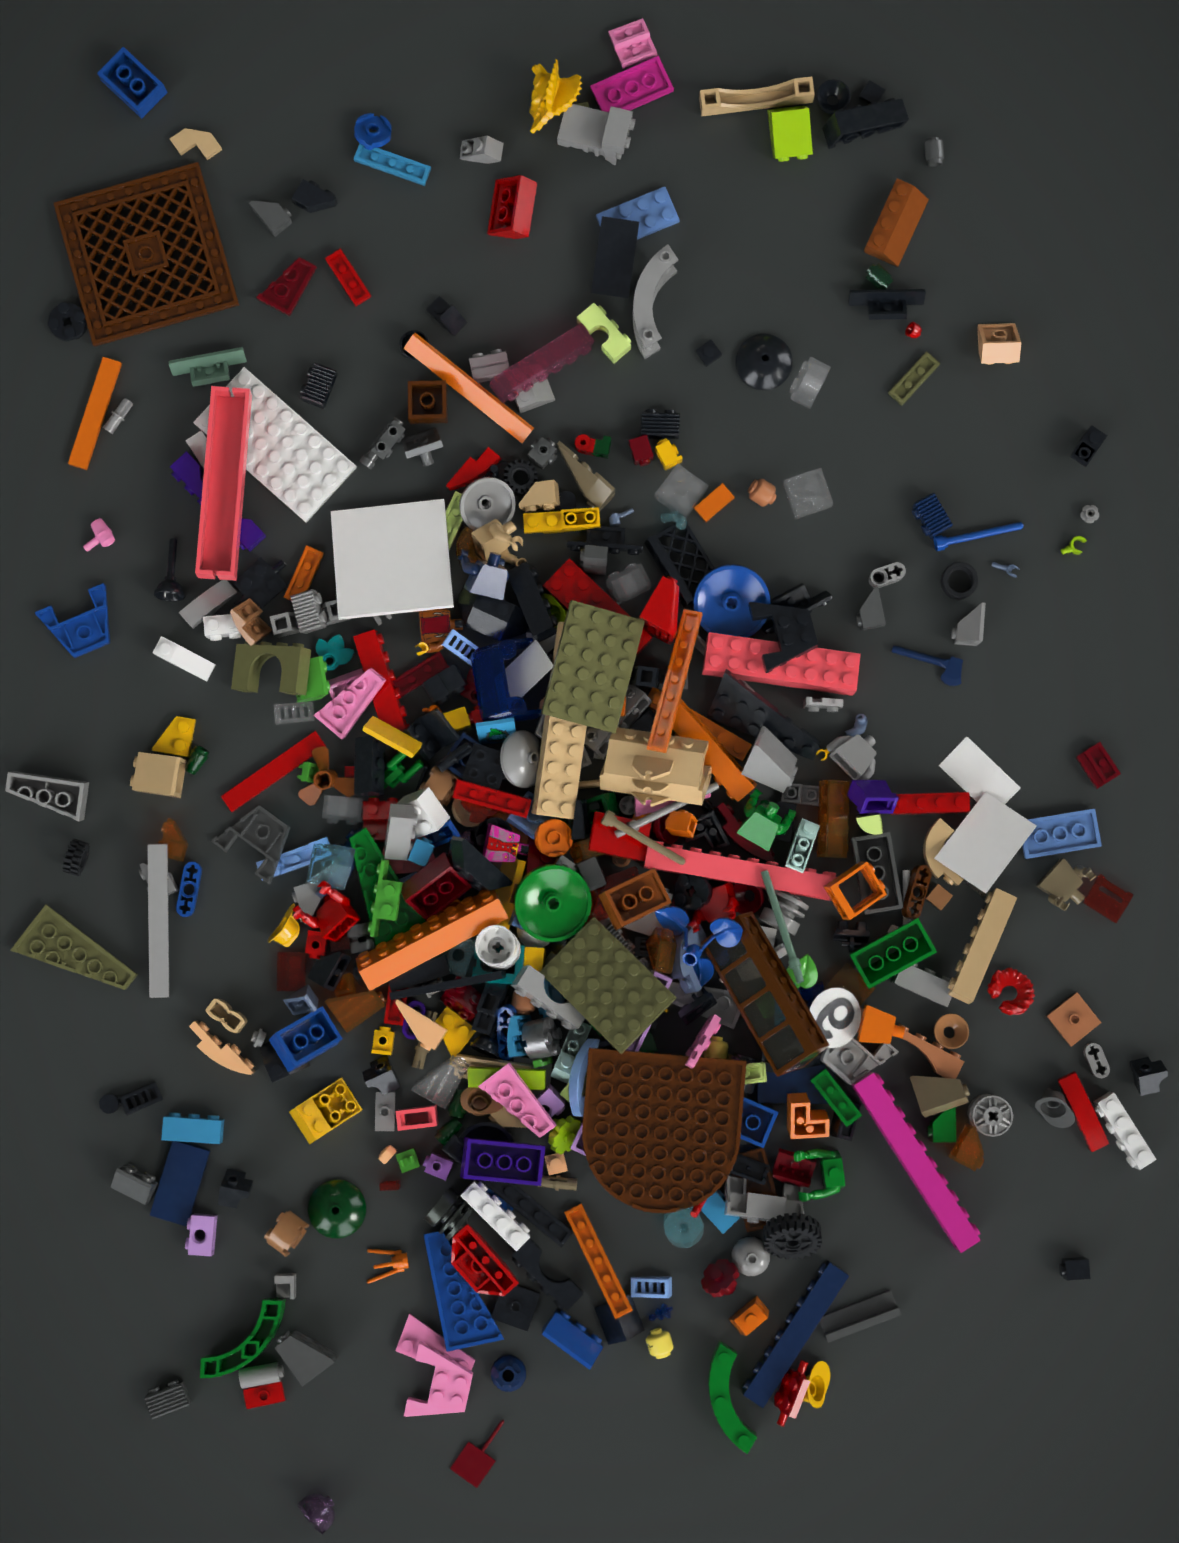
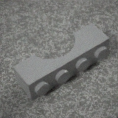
(286, 623)
(531, 984)

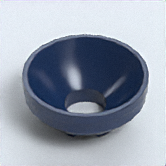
(511, 1363)

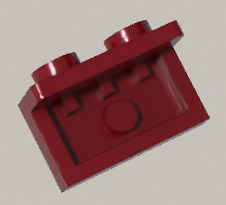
(462, 1000)
(791, 1171)

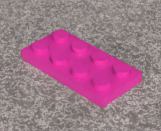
(633, 86)

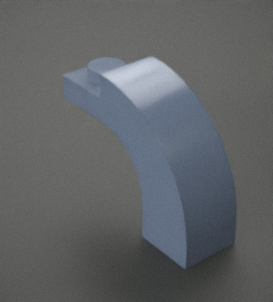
(681, 971)

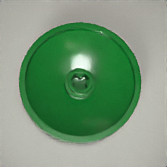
(552, 902)

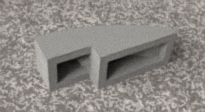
(208, 603)

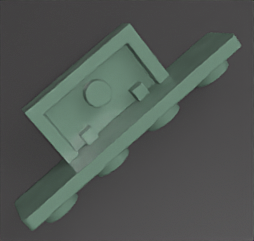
(208, 367)

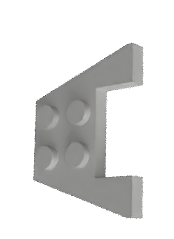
(854, 1061)

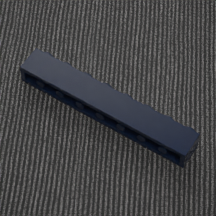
(795, 1333)

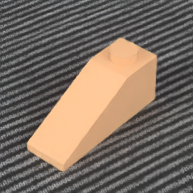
(425, 1029)

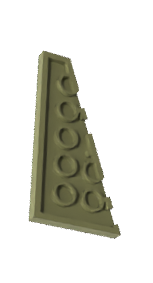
(64, 945)

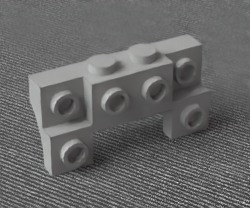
(758, 1206)

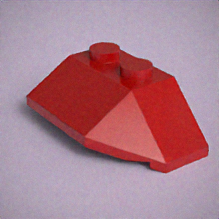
(480, 1264)

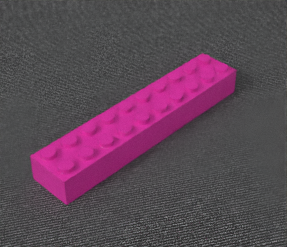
(915, 1162)

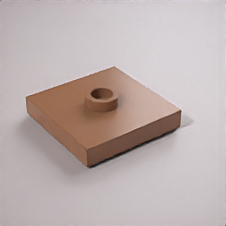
(1073, 1019)

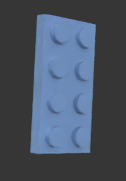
(652, 211)
(1062, 834)

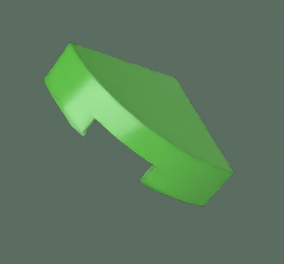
(542, 1061)

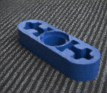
(192, 904)
(501, 1038)

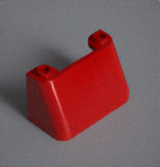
(662, 611)

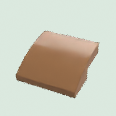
(249, 623)

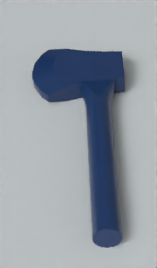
(952, 666)

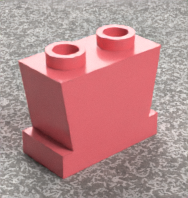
(417, 1117)

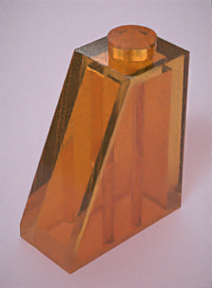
(356, 1008)

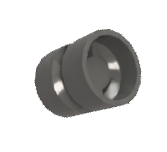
(358, 931)

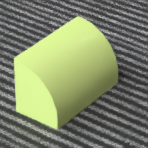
(870, 823)

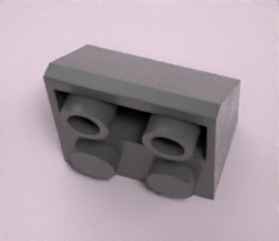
(134, 1183)

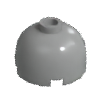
(750, 1256)

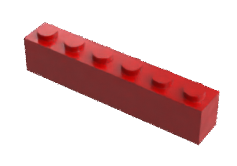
(387, 699)

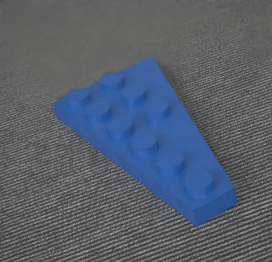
(461, 1310)

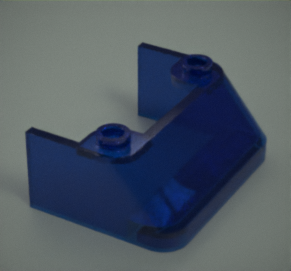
(492, 682)

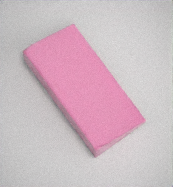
(340, 683)

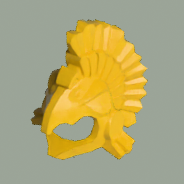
(551, 94)

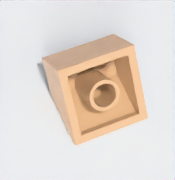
(998, 343)

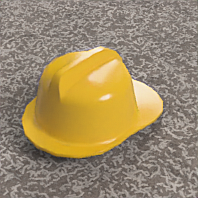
(287, 929)
(818, 1386)

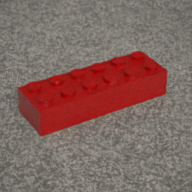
(574, 584)

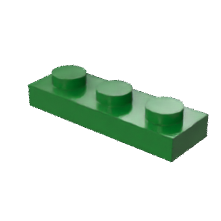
(836, 1097)

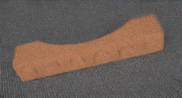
(943, 1063)

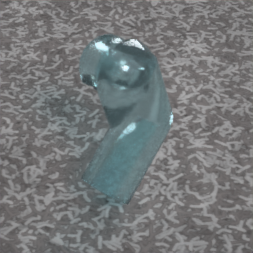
(680, 520)

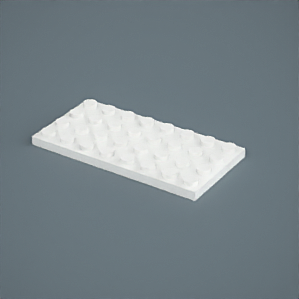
(287, 451)

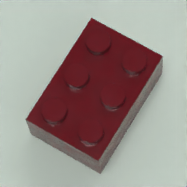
(434, 887)

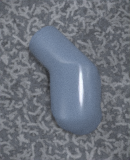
(859, 726)

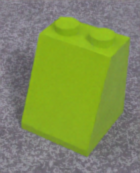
(790, 132)

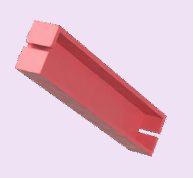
(223, 483)
(734, 870)

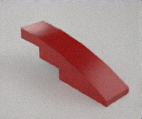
(1083, 1111)

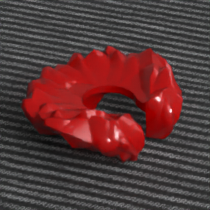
(1020, 982)

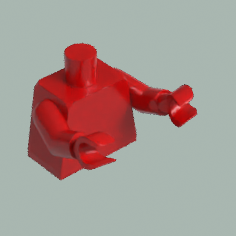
(721, 905)
(333, 917)

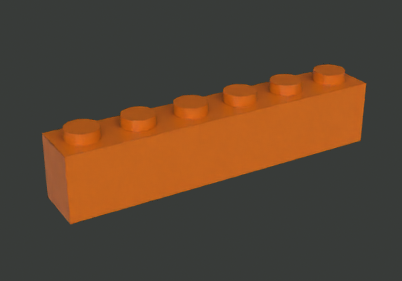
(724, 766)

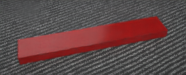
(272, 772)

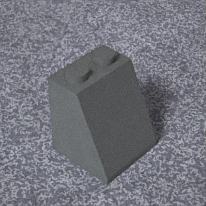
(304, 1355)

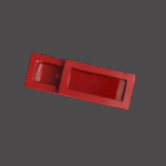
(473, 470)

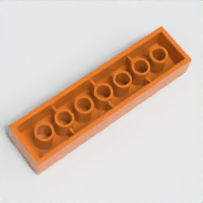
(430, 938)

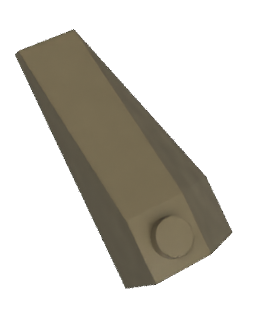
(593, 486)

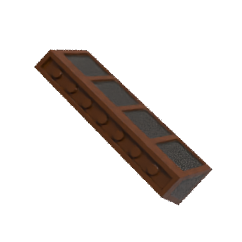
(767, 998)

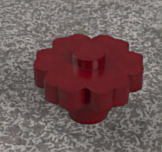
(720, 1278)

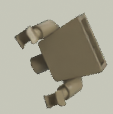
(1063, 883)

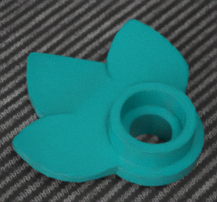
(335, 650)

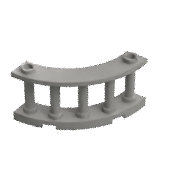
(651, 280)

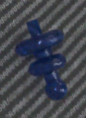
(660, 1313)

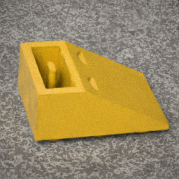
(325, 1110)

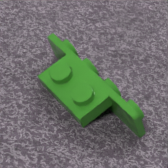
(386, 901)

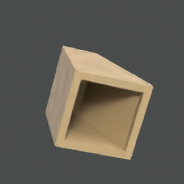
(158, 774)

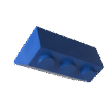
(573, 1338)

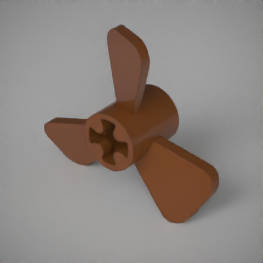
(312, 792)

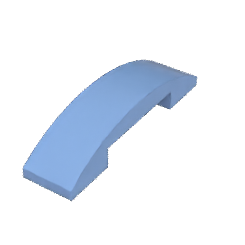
(295, 858)
(577, 1077)

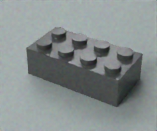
(880, 854)

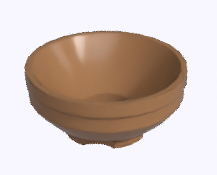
(960, 1028)

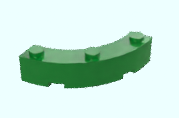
(252, 1347)
(720, 1399)

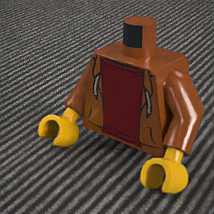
(434, 628)

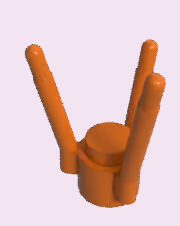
(399, 1261)

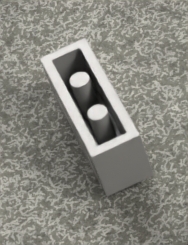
(400, 832)
(924, 984)

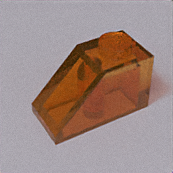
(580, 852)
(662, 949)

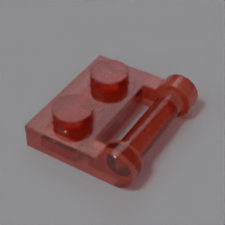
(1105, 904)

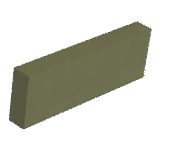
(914, 378)

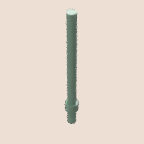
(794, 962)

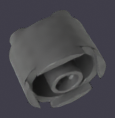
(541, 1038)

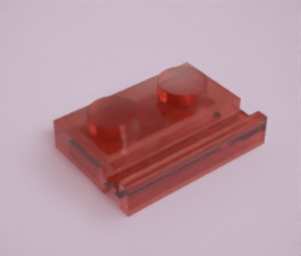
(291, 971)

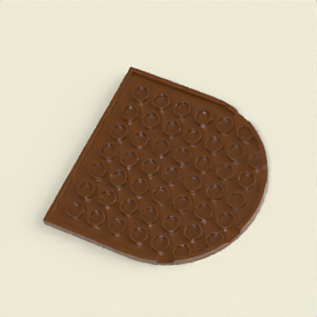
(660, 1129)

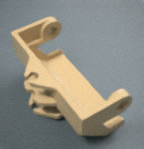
(656, 775)

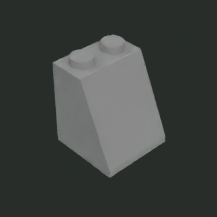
(770, 762)

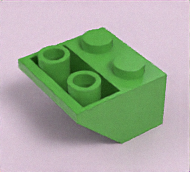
(317, 684)

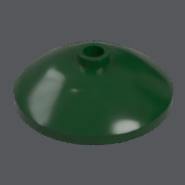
(351, 1208)

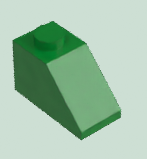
(943, 1127)

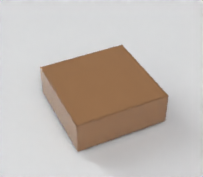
(939, 897)

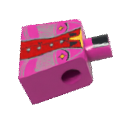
(502, 845)

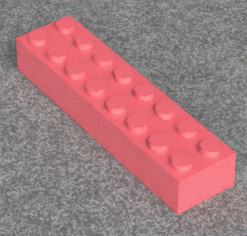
(816, 670)

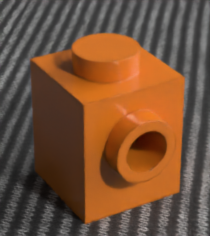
(681, 823)

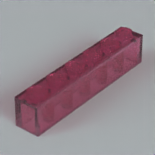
(542, 363)

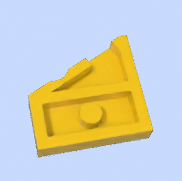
(177, 737)
(458, 1031)

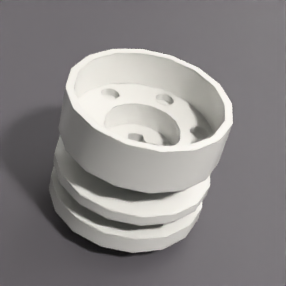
(492, 938)

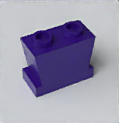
(872, 796)

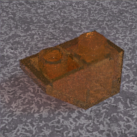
(176, 841)

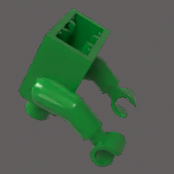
(763, 823)
(831, 1171)

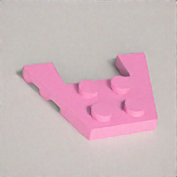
(702, 1040)
(448, 1388)

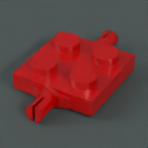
(791, 1393)

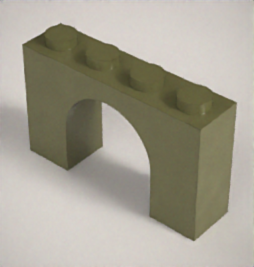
(250, 659)

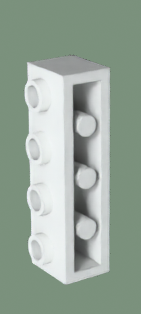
(1124, 1130)
(495, 1215)

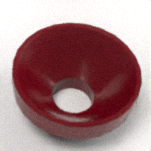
(663, 835)
(745, 904)

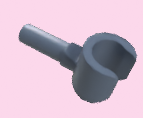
(614, 519)
(1008, 569)

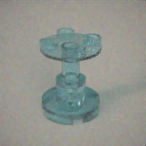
(682, 1228)

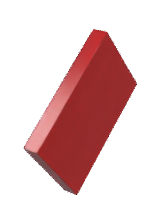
(605, 841)

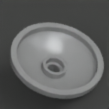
(499, 503)
(520, 758)

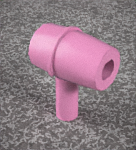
(102, 535)

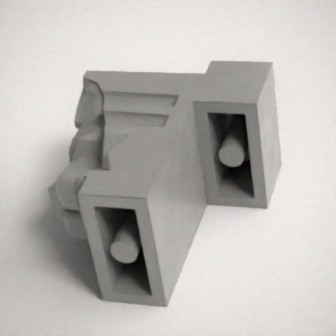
(597, 131)

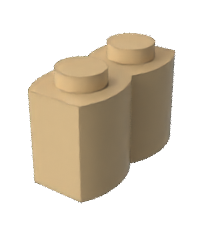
(222, 1011)

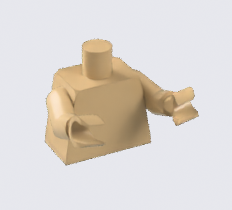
(497, 539)

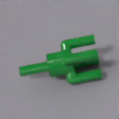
(397, 772)

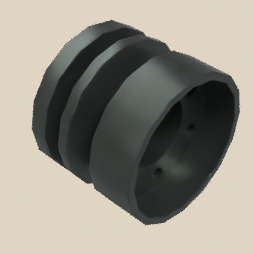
(449, 1213)

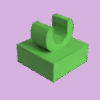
(308, 772)
(408, 1160)

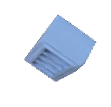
(458, 652)
(651, 1294)

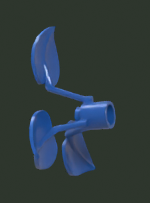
(725, 930)

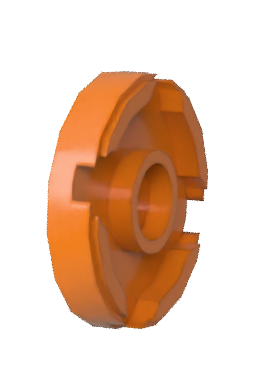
(553, 838)

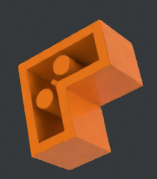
(803, 1121)

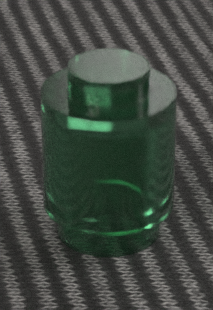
(879, 276)

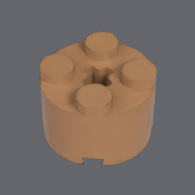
(441, 784)
(286, 1233)

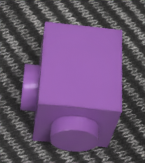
(438, 1165)

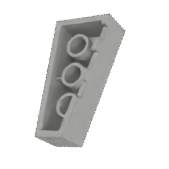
(58, 794)

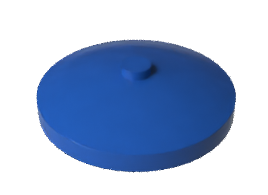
(725, 598)

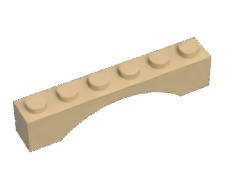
(725, 101)

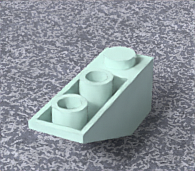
(802, 845)
(571, 1046)

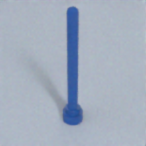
(941, 542)

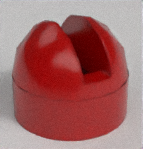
(913, 330)

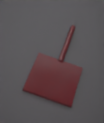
(473, 1462)

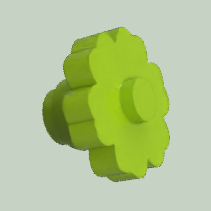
(563, 1134)

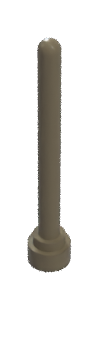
(610, 819)

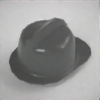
(1055, 1109)

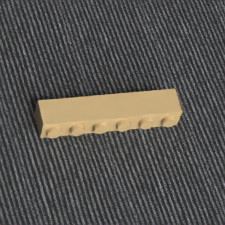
(982, 945)

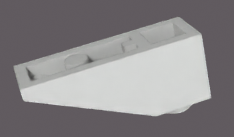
(183, 658)

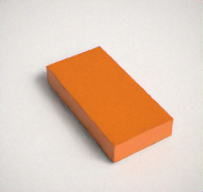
(714, 502)

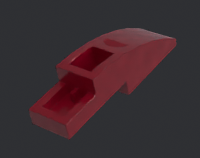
(731, 830)

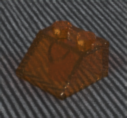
(968, 1149)

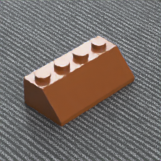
(896, 223)

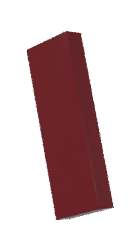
(420, 673)

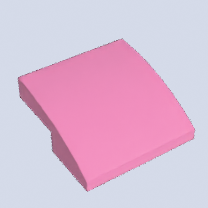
(632, 43)

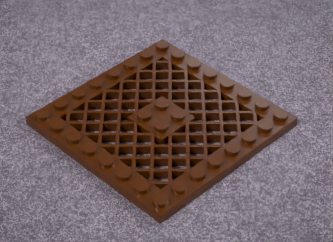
(146, 254)

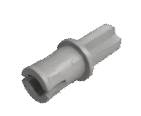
(118, 415)

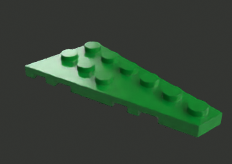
(366, 859)

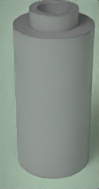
(260, 1375)

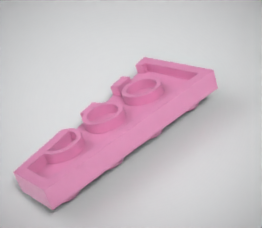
(517, 1098)
(416, 1331)

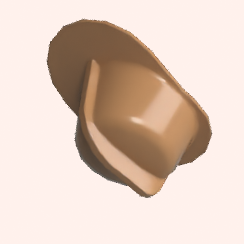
(478, 1102)

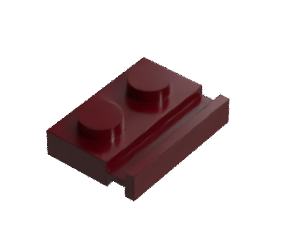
(1098, 765)

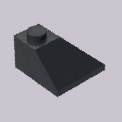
(274, 1064)

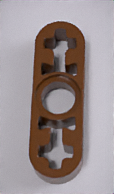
(915, 876)

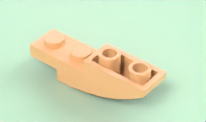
(227, 1056)

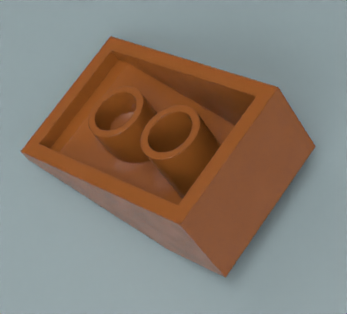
(634, 899)

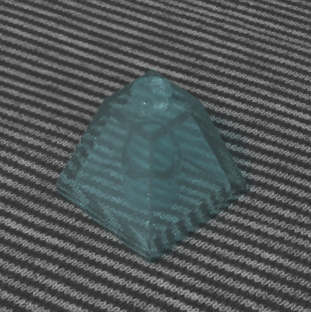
(330, 864)

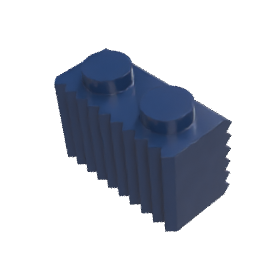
(931, 516)

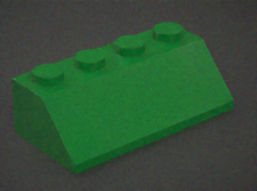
(893, 953)

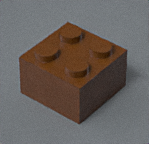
(427, 402)

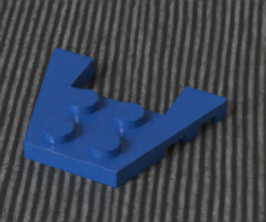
(83, 631)

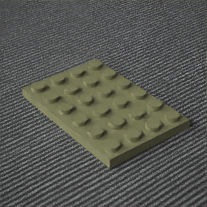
(592, 666)
(608, 985)

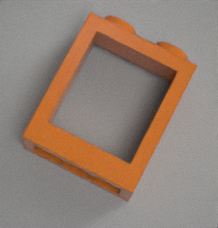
(839, 899)

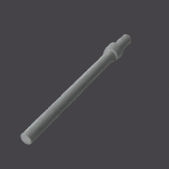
(636, 824)

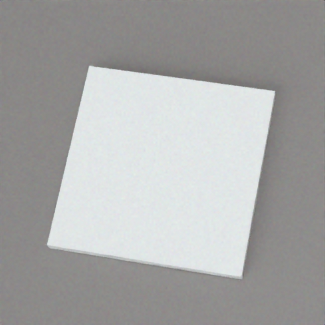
(391, 559)

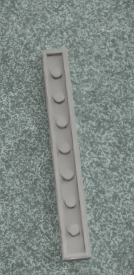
(158, 920)

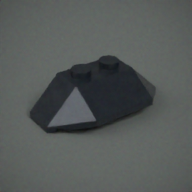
(491, 616)
(475, 866)

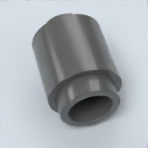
(934, 151)

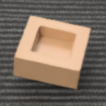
(556, 1163)

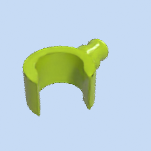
(1070, 548)

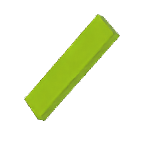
(534, 1078)

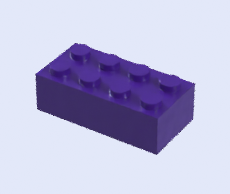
(502, 1161)

